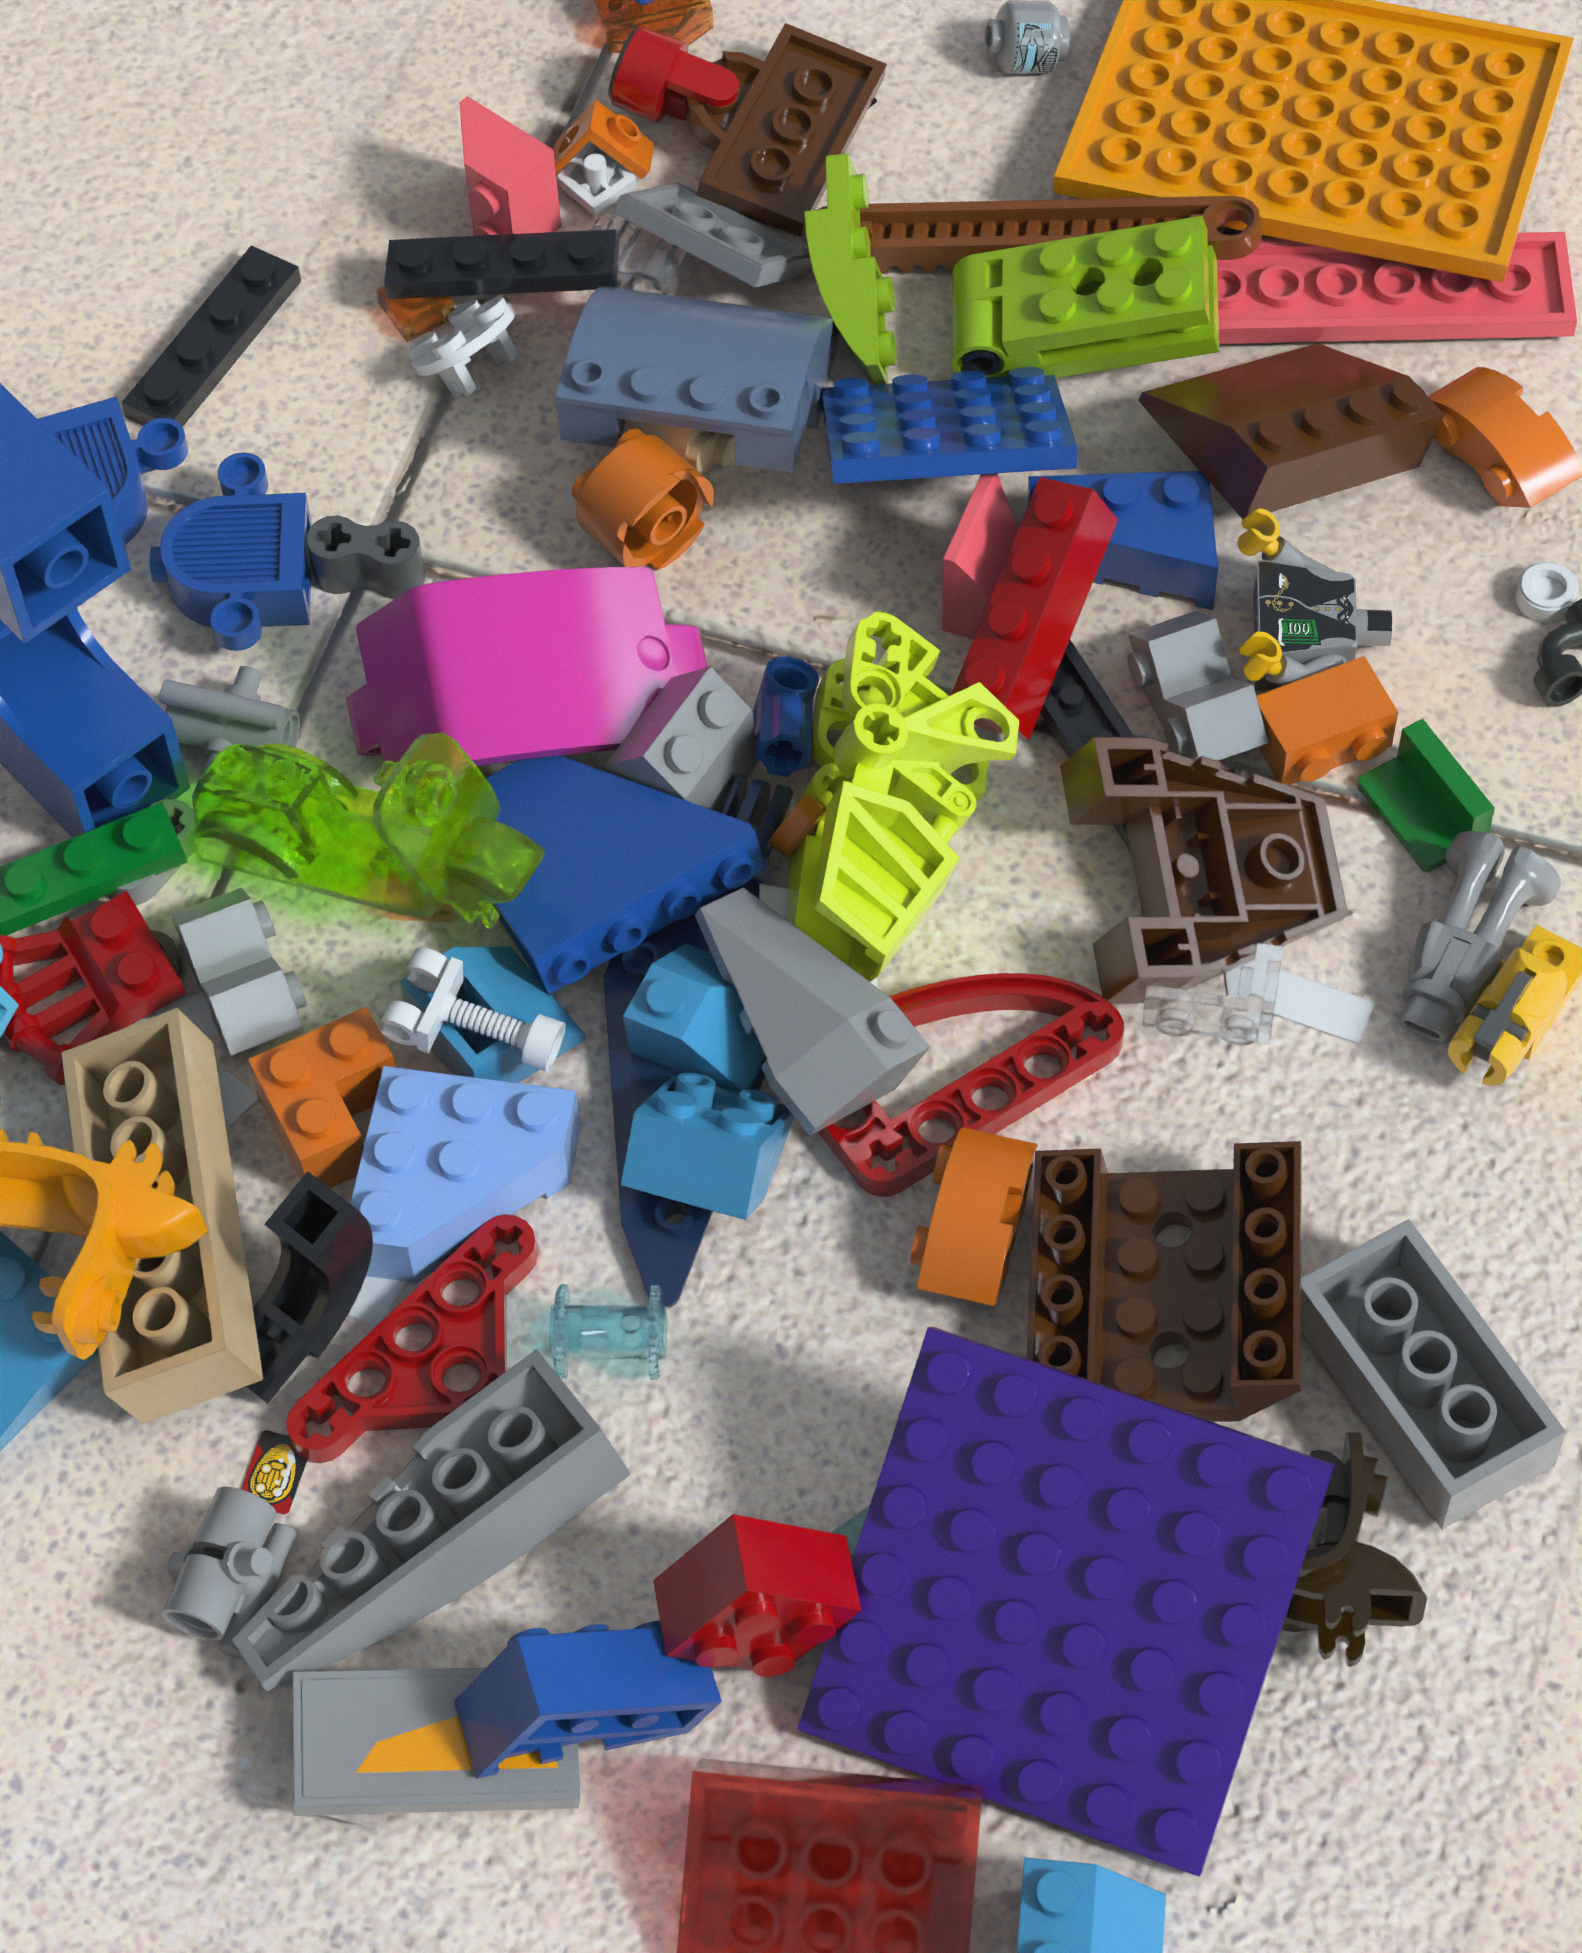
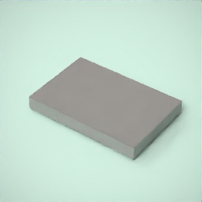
(715, 234)

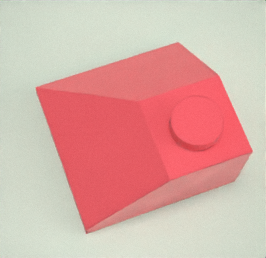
(976, 557)

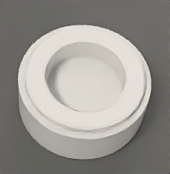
(1546, 592)

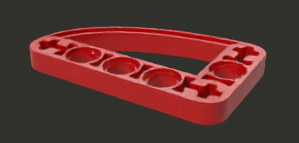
(1069, 1001)

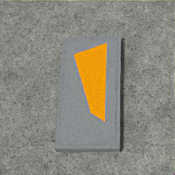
(399, 1748)

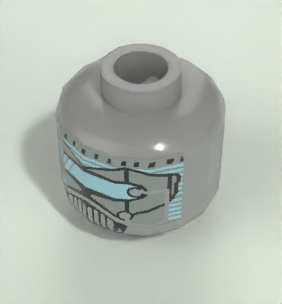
(1027, 37)

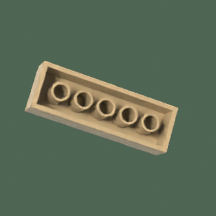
(187, 1314)

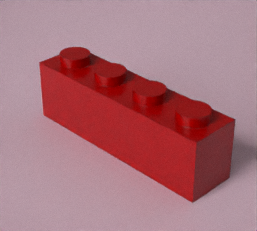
(1038, 600)

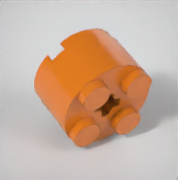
(642, 501)

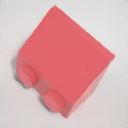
(507, 175)

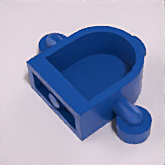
(102, 443)
(239, 557)

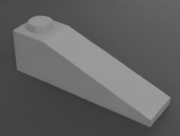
(822, 1025)

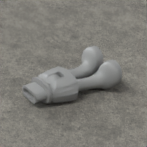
(1454, 965)

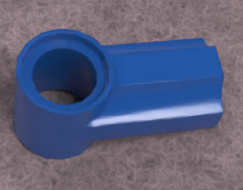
(785, 715)

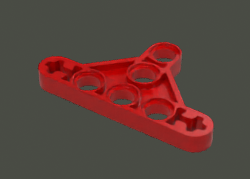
(413, 1379)

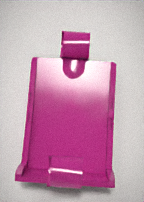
(518, 663)

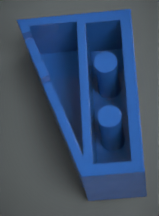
(1161, 531)
(581, 1689)

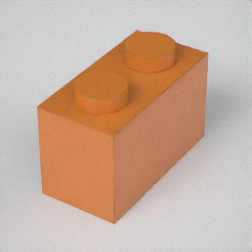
(1326, 722)

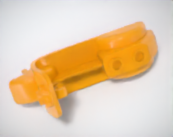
(110, 1209)

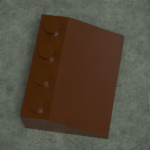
(1296, 426)

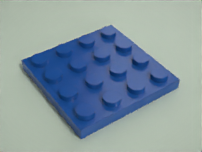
(946, 426)

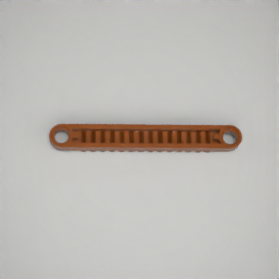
(948, 231)

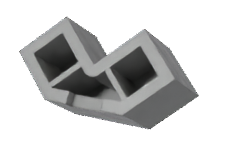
(1192, 688)
(236, 970)

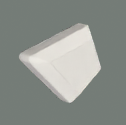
(595, 179)

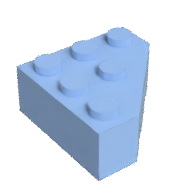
(453, 1156)

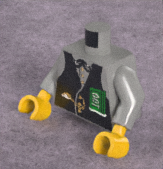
(1301, 611)

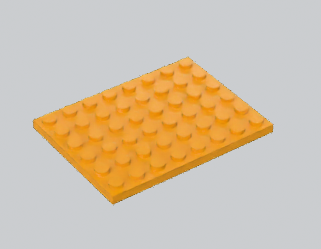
(1331, 116)

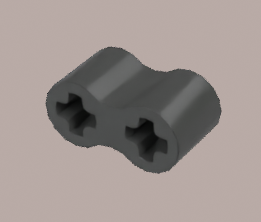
(365, 557)

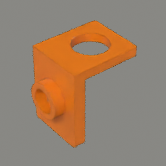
(612, 134)

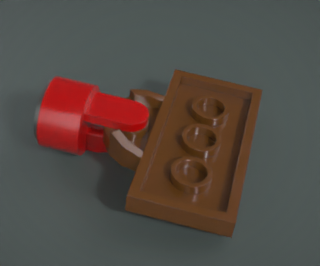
(760, 117)

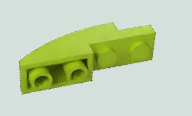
(848, 274)

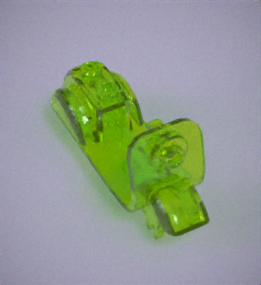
(396, 850)

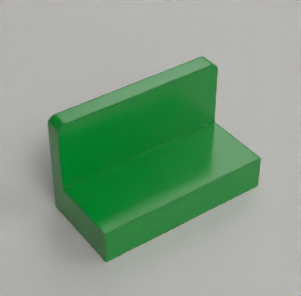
(1425, 796)

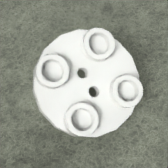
(469, 331)

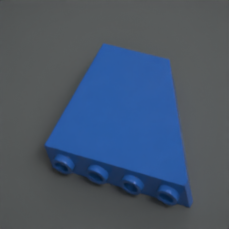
(612, 865)

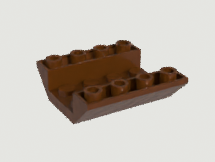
(1115, 1296)

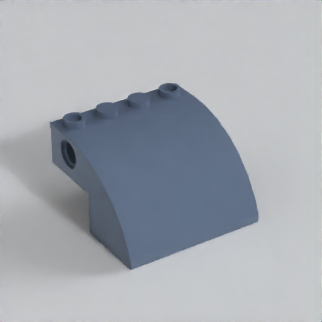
(696, 369)

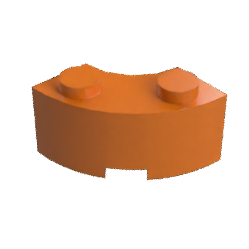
(1503, 439)
(975, 1216)

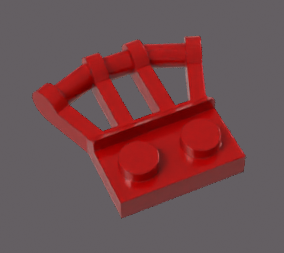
(114, 957)

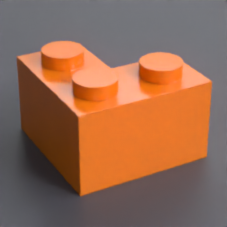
(317, 1087)

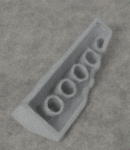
(464, 1508)

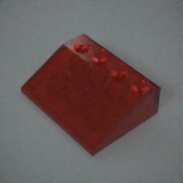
(827, 1862)

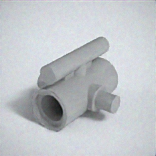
(227, 718)
(227, 1568)

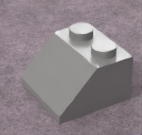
(690, 740)

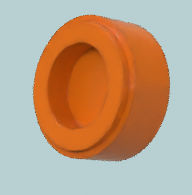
(797, 825)

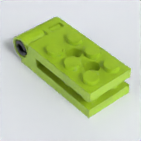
(1088, 302)

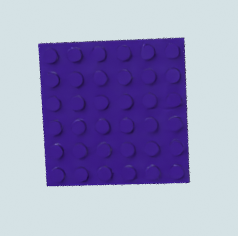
(1067, 1598)

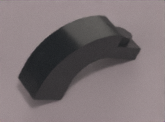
(316, 1280)

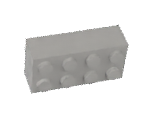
(1427, 1374)

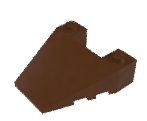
(1212, 861)

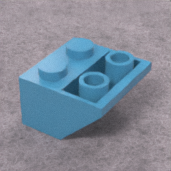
(501, 983)
(706, 1145)

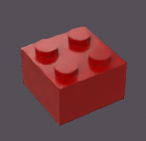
(756, 1595)

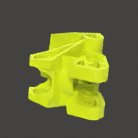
(887, 794)

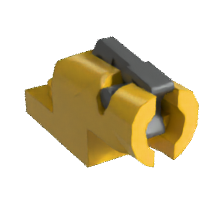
(1518, 1005)

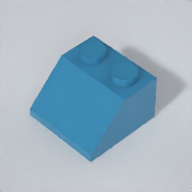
(1087, 1910)

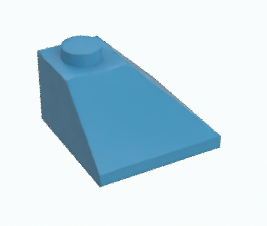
(692, 1022)

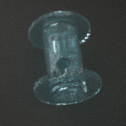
(608, 1331)

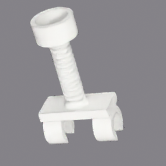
(437, 974)

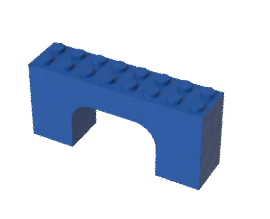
(68, 714)

